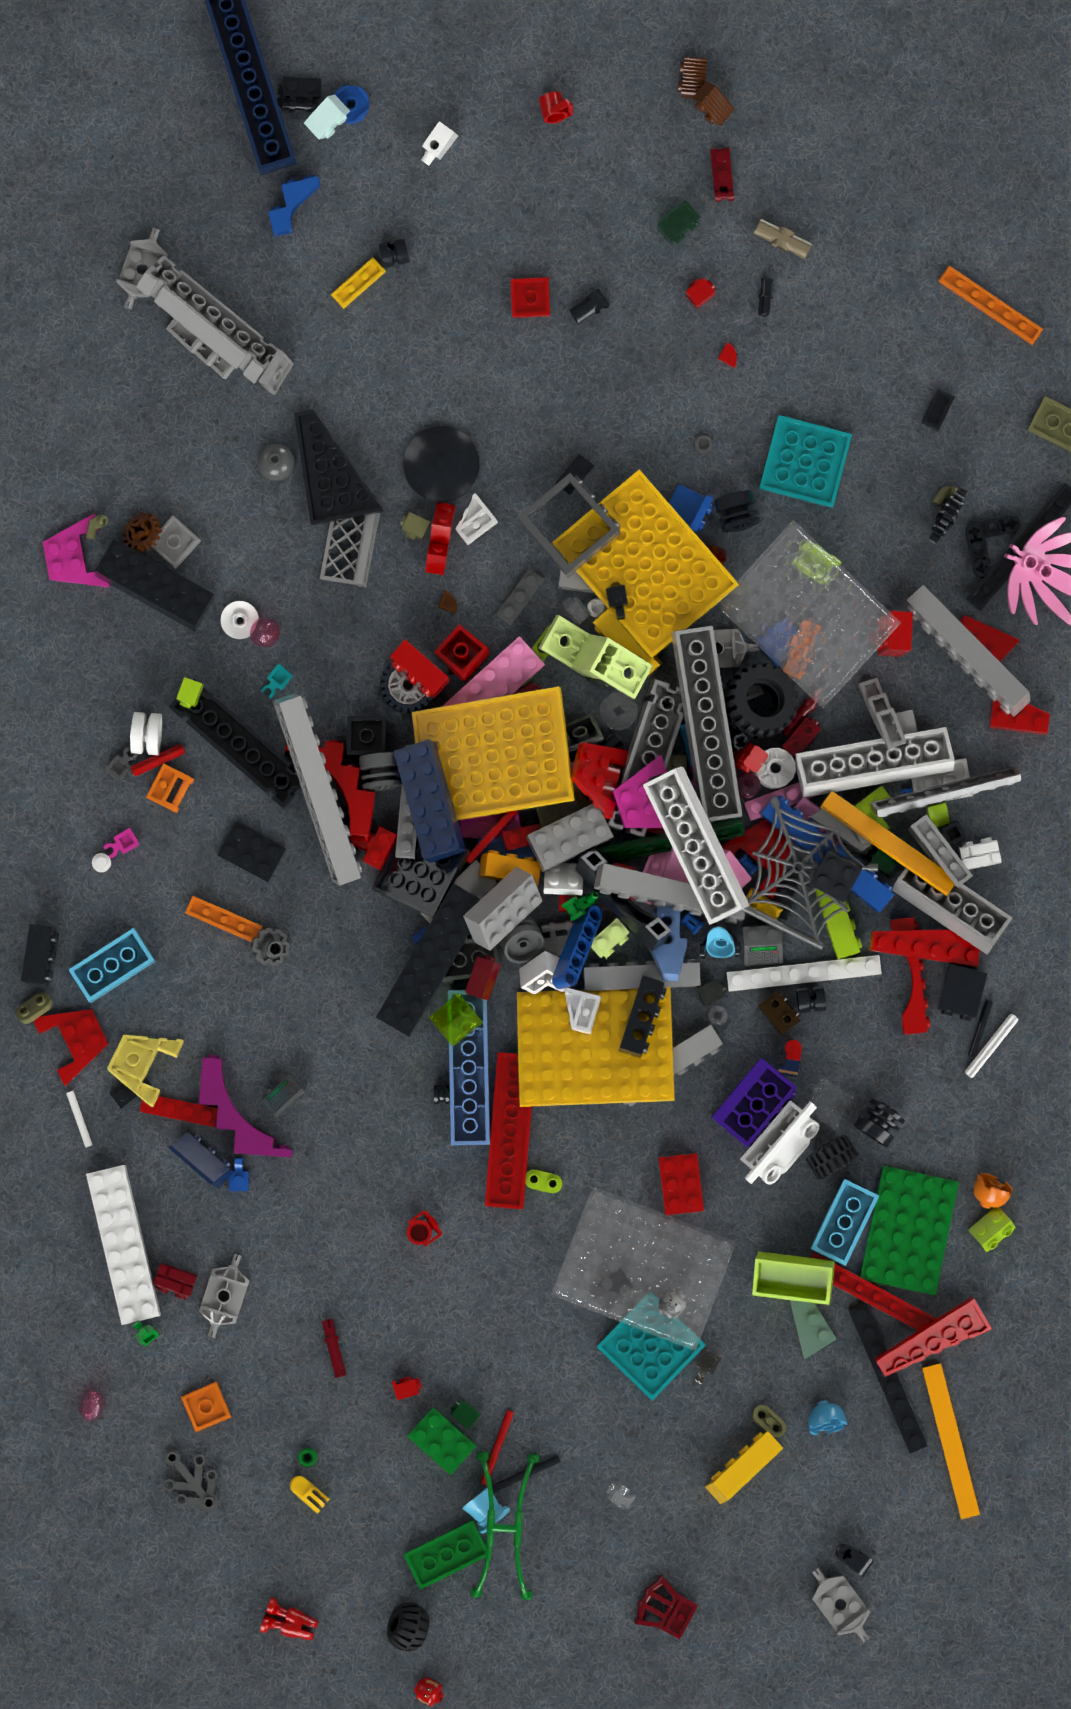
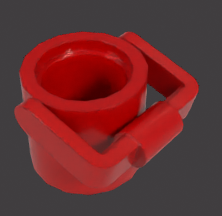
(554, 108)
(420, 1231)

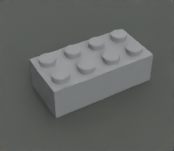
(569, 837)
(503, 908)

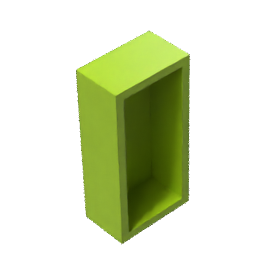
(793, 1278)

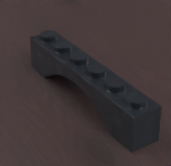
(646, 927)

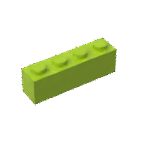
(840, 929)

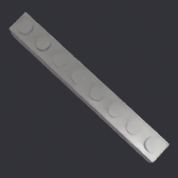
(652, 888)

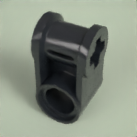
(856, 1561)

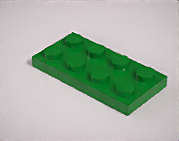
(446, 1554)

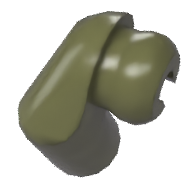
(944, 493)
(95, 524)

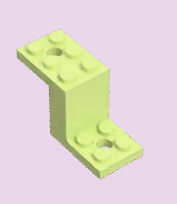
(595, 656)

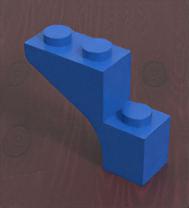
(294, 194)

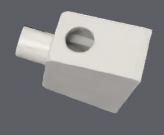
(442, 135)

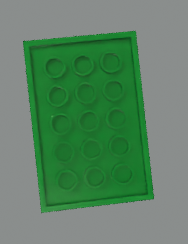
(909, 1230)

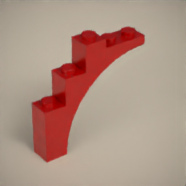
(346, 778)

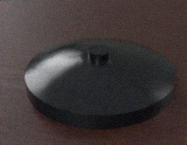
(441, 464)

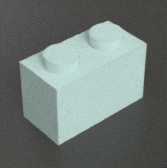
(327, 117)

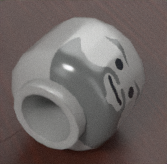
(671, 1304)

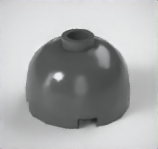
(275, 462)

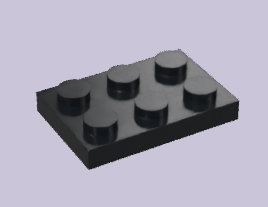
(251, 852)

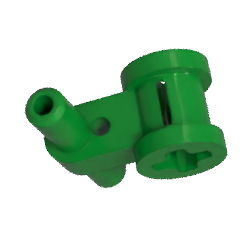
(576, 907)

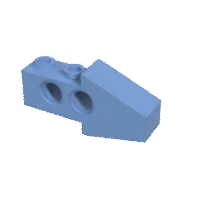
(670, 956)

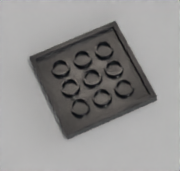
(418, 882)

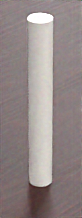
(79, 1119)

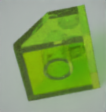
(455, 1020)

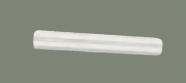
(991, 1045)

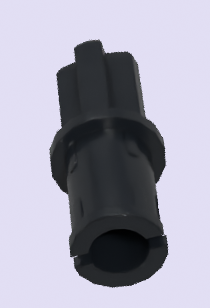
(765, 297)

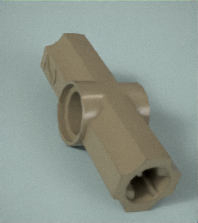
(783, 238)

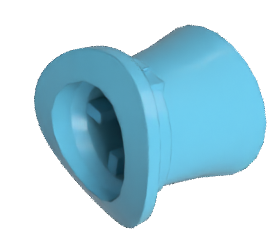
(479, 1507)

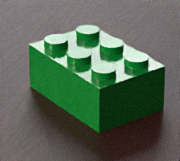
(441, 1440)

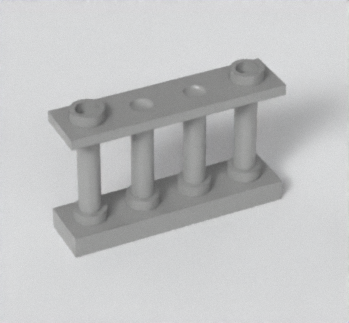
(939, 850)

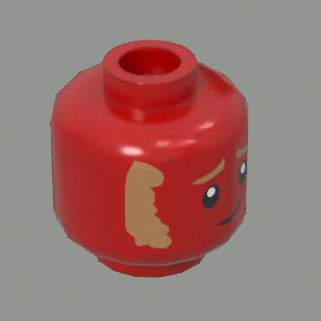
(429, 1691)

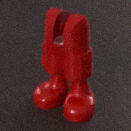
(293, 1621)

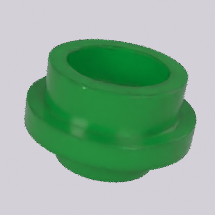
(302, 1461)

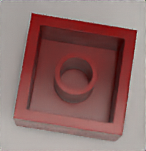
(461, 653)

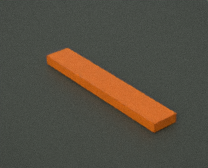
(990, 305)

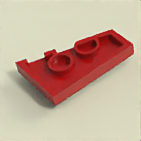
(996, 642)

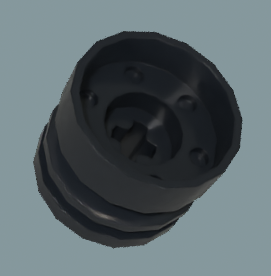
(737, 511)
(879, 1122)

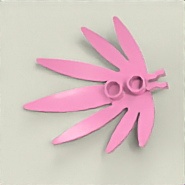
(1035, 566)

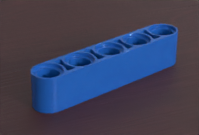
(577, 948)

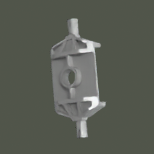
(141, 252)
(733, 647)
(235, 1284)
(852, 1616)

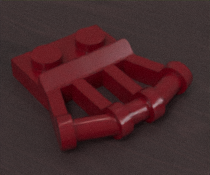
(677, 1614)

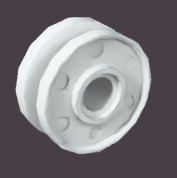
(786, 773)

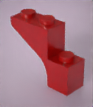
(440, 538)

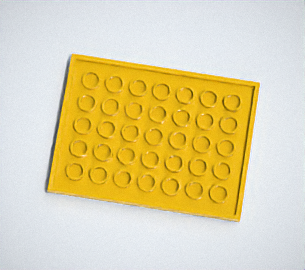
(657, 557)
(501, 751)
(586, 1068)

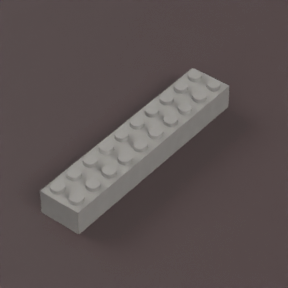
(706, 722)
(317, 788)

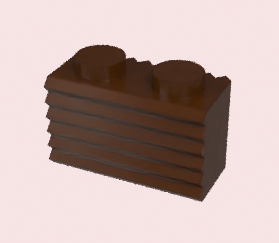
(693, 76)
(713, 104)

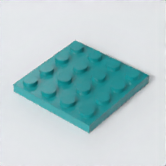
(805, 461)
(646, 1357)

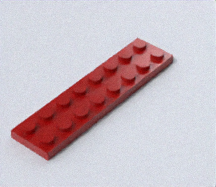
(508, 1138)

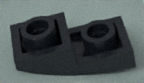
(785, 912)

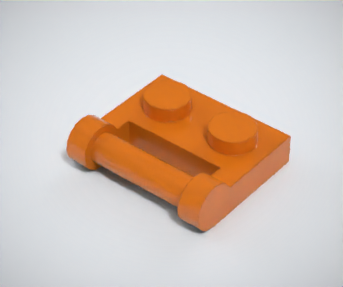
(164, 784)

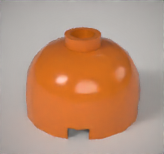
(990, 1191)

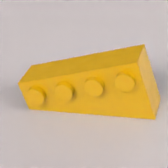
(744, 1467)

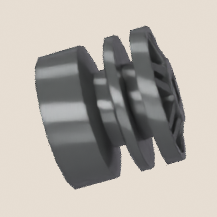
(380, 771)

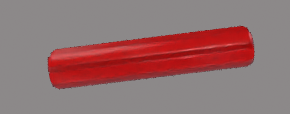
(157, 760)

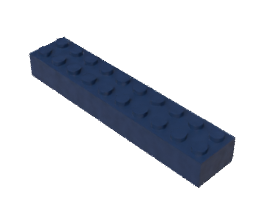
(251, 84)

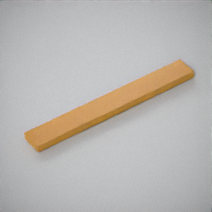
(887, 842)
(950, 1441)

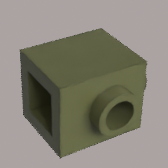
(414, 526)

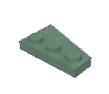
(811, 1327)

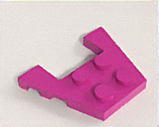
(66, 557)
(633, 801)

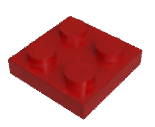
(530, 297)

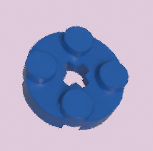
(361, 107)

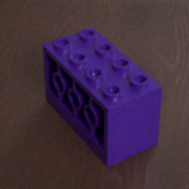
(749, 1090)

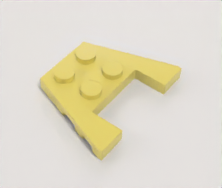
(134, 1060)

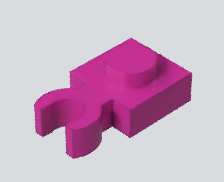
(124, 841)

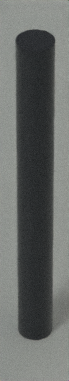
(519, 1476)

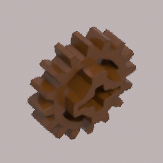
(142, 532)

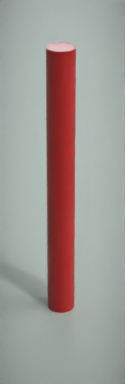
(498, 1444)

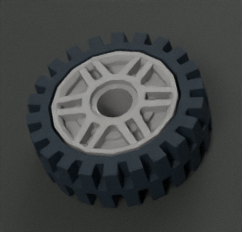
(399, 698)

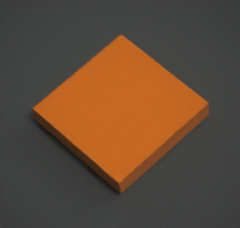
(206, 1406)

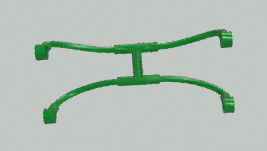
(492, 1527)

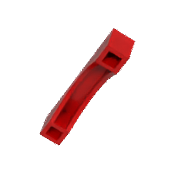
(913, 1017)

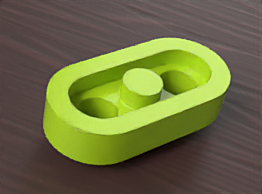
(543, 1181)

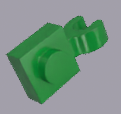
(145, 1334)

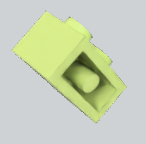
(609, 938)

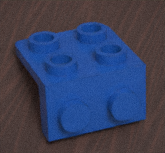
(691, 507)

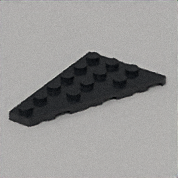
(330, 479)

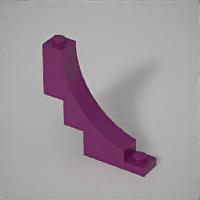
(247, 1138)

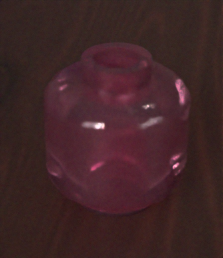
(750, 780)
(91, 1405)

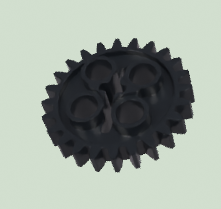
(947, 515)

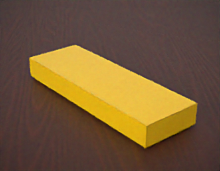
(358, 283)

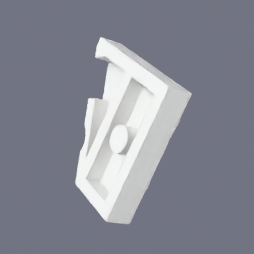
(475, 520)
(582, 1009)

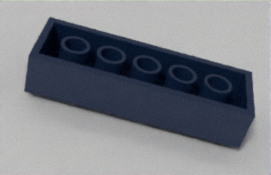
(429, 801)

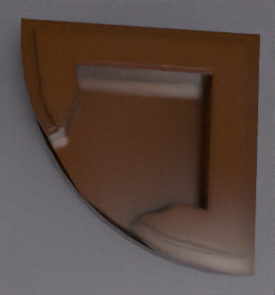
(448, 602)

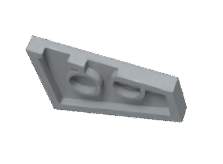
(846, 834)

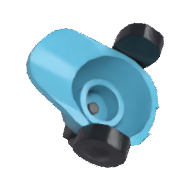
(717, 948)

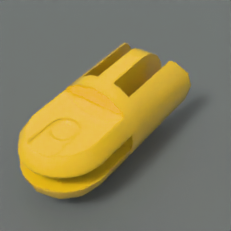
(303, 1488)

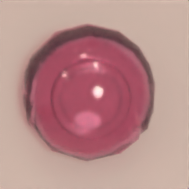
(265, 632)

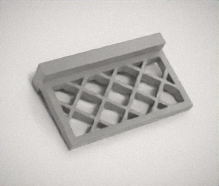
(364, 553)

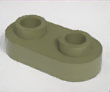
(34, 1008)
(768, 1421)

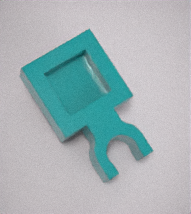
(278, 679)

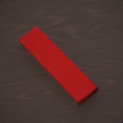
(490, 836)

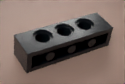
(629, 1044)

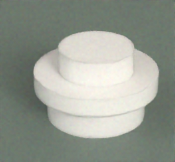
(596, 607)
(101, 862)

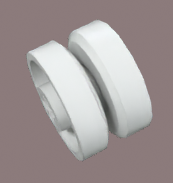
(142, 733)

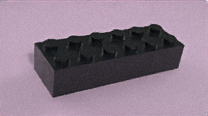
(154, 585)

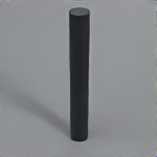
(980, 1028)

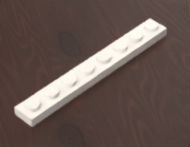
(804, 973)

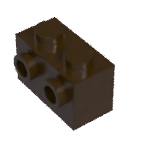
(779, 1013)

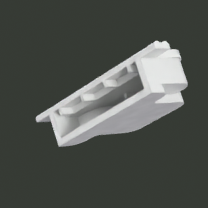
(781, 1143)

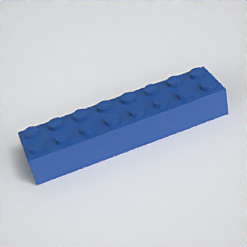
(866, 886)

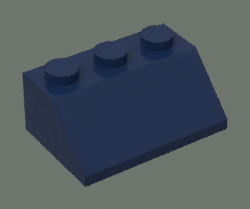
(202, 1159)

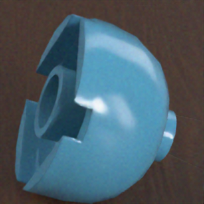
(826, 1418)

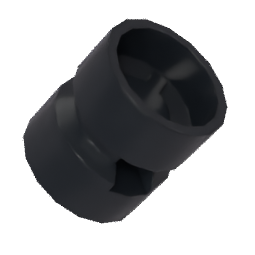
(393, 253)
(804, 998)

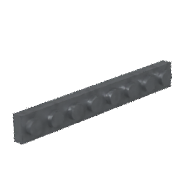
(945, 791)

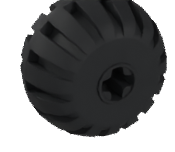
(408, 1627)

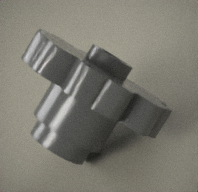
(262, 944)

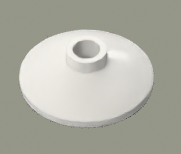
(232, 613)

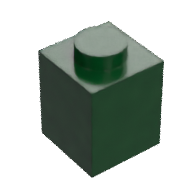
(465, 1413)

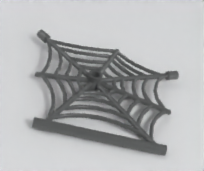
(814, 941)

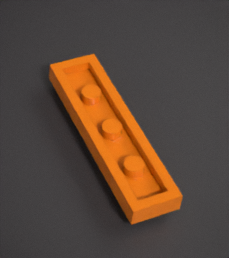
(222, 919)

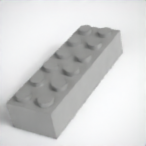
(959, 911)

